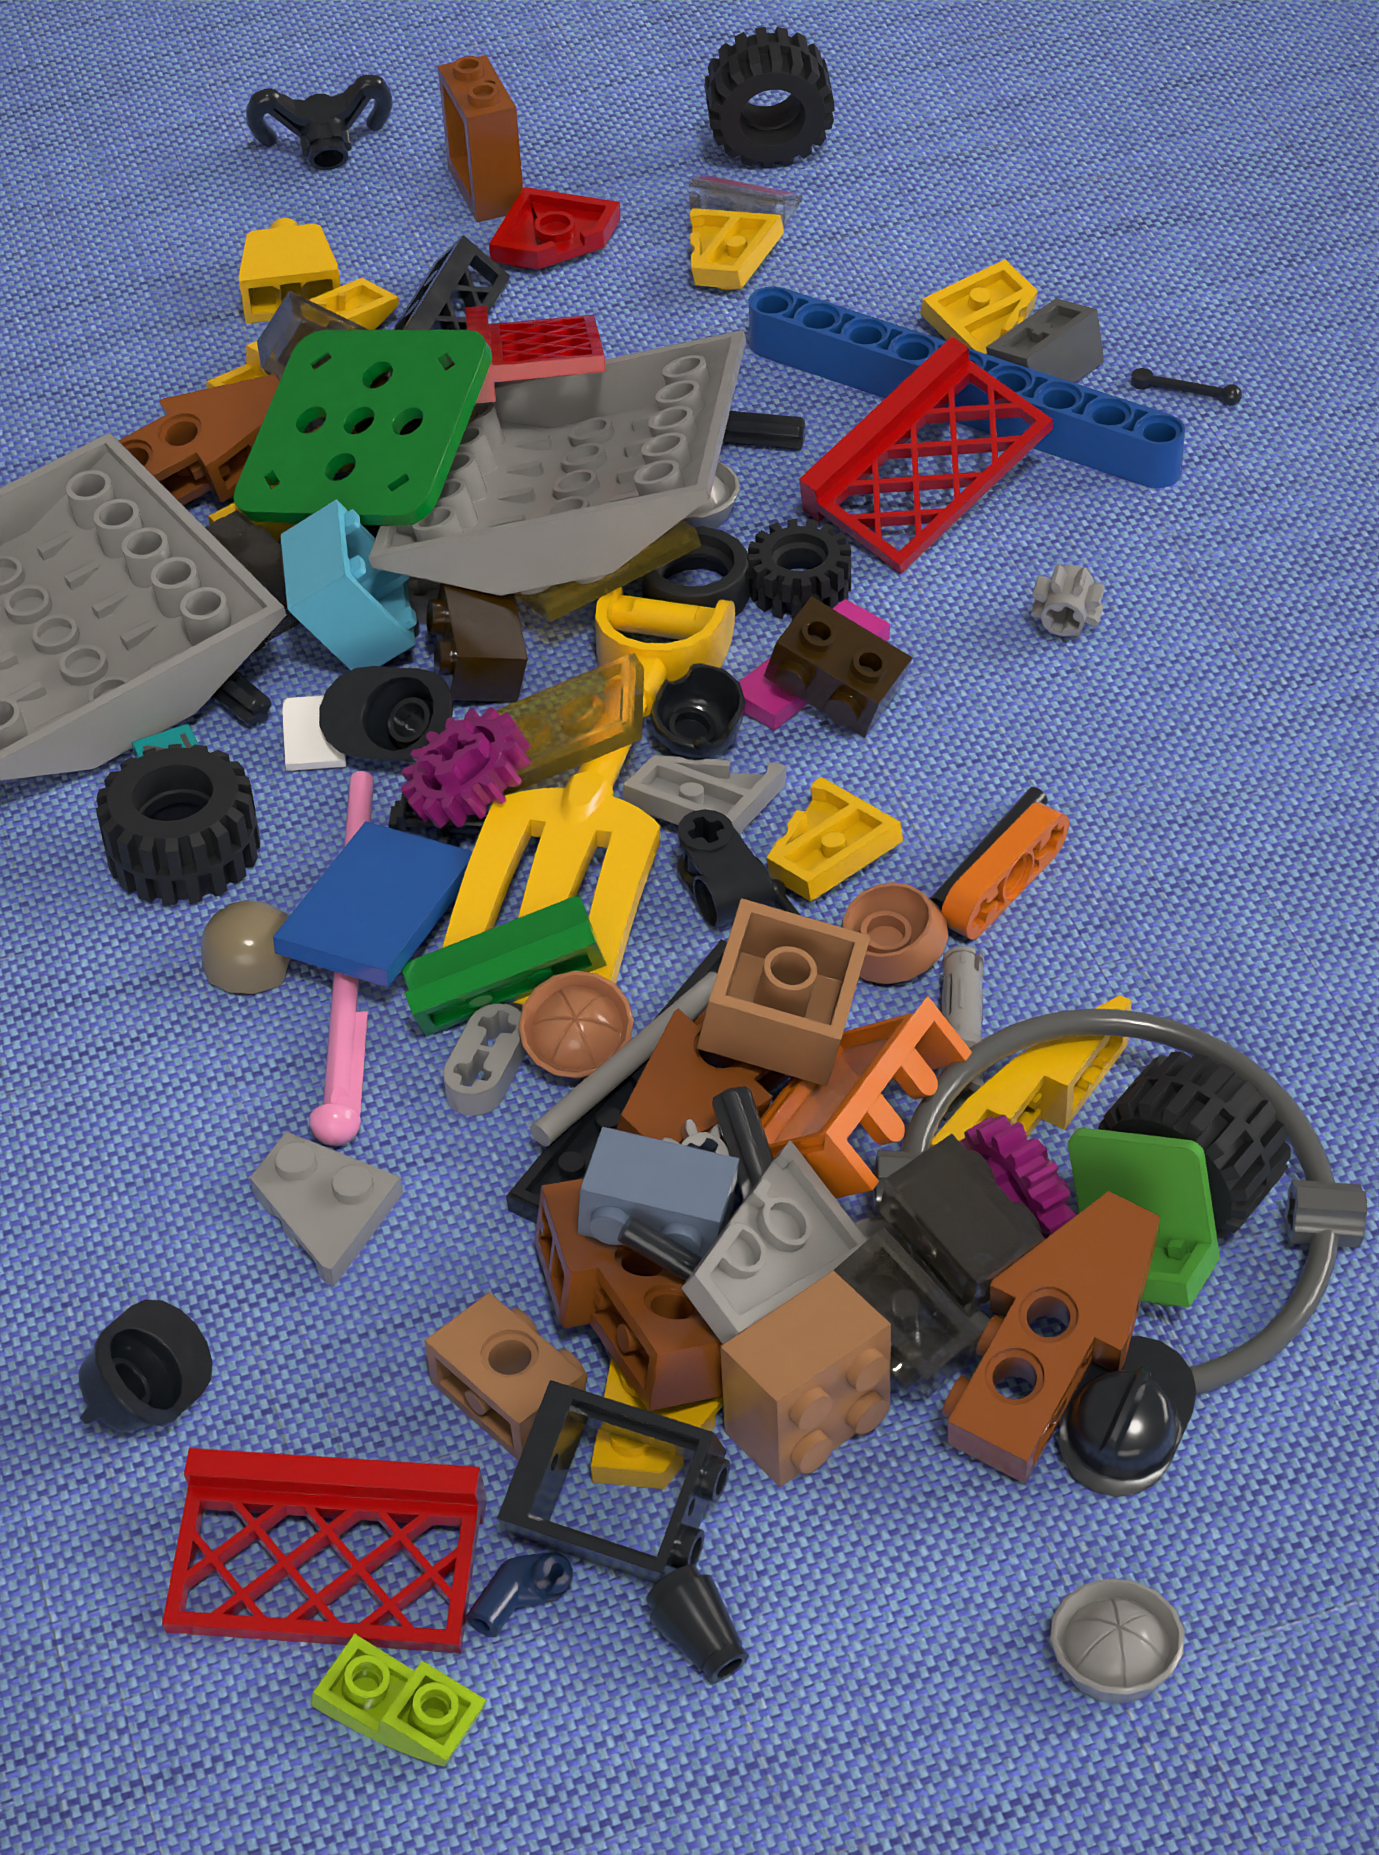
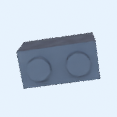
(659, 1182)

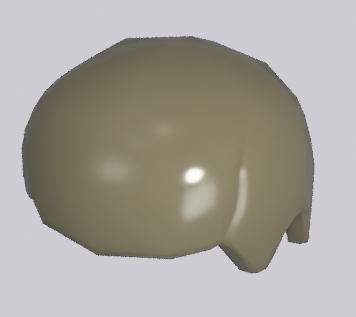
(241, 950)

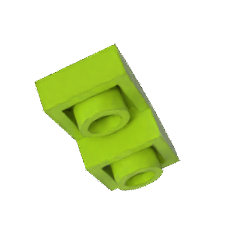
(396, 1706)

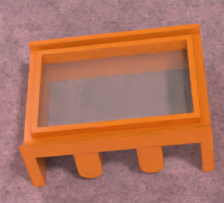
(868, 1057)

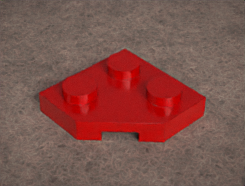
(552, 228)

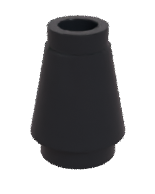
(697, 1621)

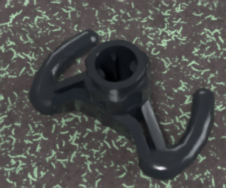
(321, 119)

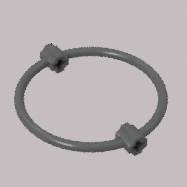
(1316, 1209)

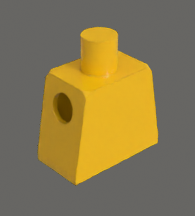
(284, 261)

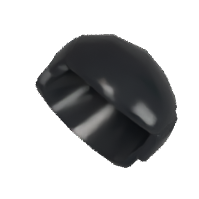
(698, 712)

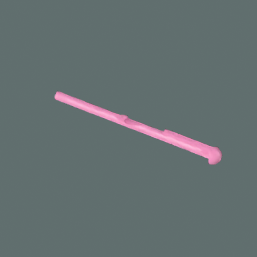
(339, 1116)

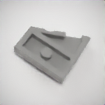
(677, 786)
(324, 1200)

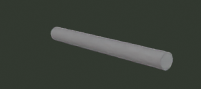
(618, 1066)

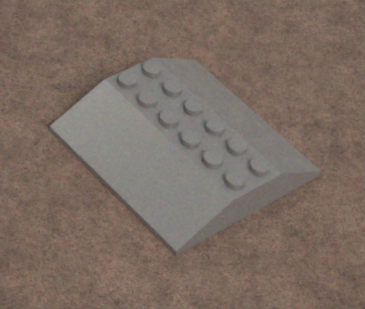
(574, 472)
(111, 612)

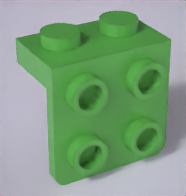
(1165, 1179)

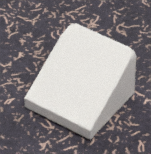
(303, 738)

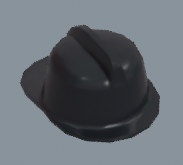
(384, 711)
(145, 1368)
(1128, 1420)

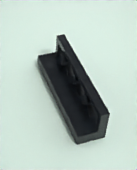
(441, 285)

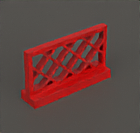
(537, 348)
(884, 437)
(329, 1489)

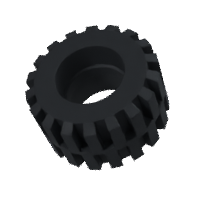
(761, 65)
(178, 823)
(1219, 1112)

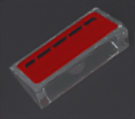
(731, 195)

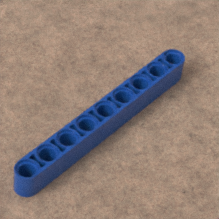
(880, 355)

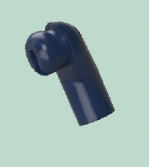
(519, 1584)

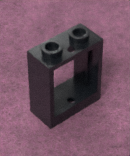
(548, 1459)

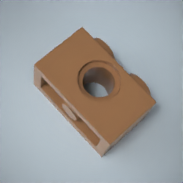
(473, 1365)

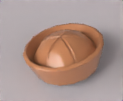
(903, 930)
(575, 1023)

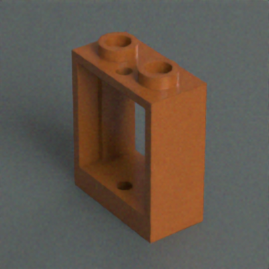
(480, 136)

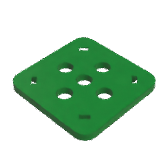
(394, 474)

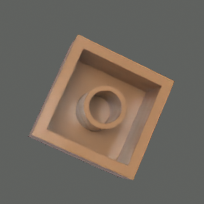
(783, 992)
(807, 1378)

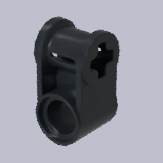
(719, 867)

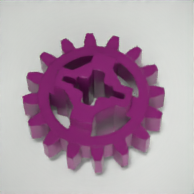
(465, 767)
(1022, 1170)

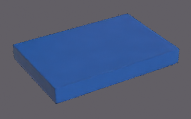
(374, 904)

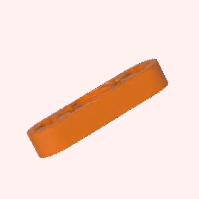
(1005, 870)

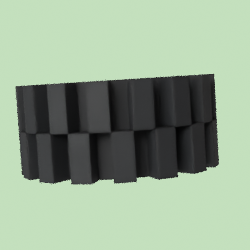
(798, 547)

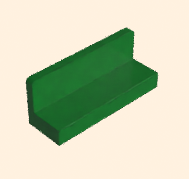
(500, 964)

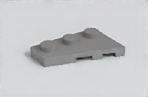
(772, 1247)

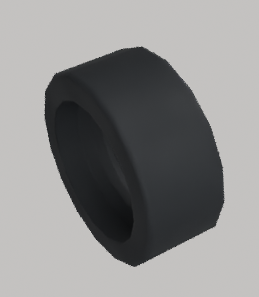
(717, 553)

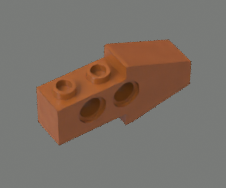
(204, 437)
(682, 1084)
(1091, 1281)
(629, 1303)

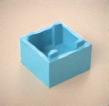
(337, 593)

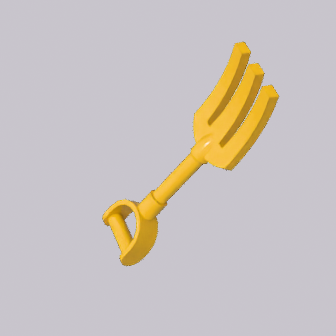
(585, 811)

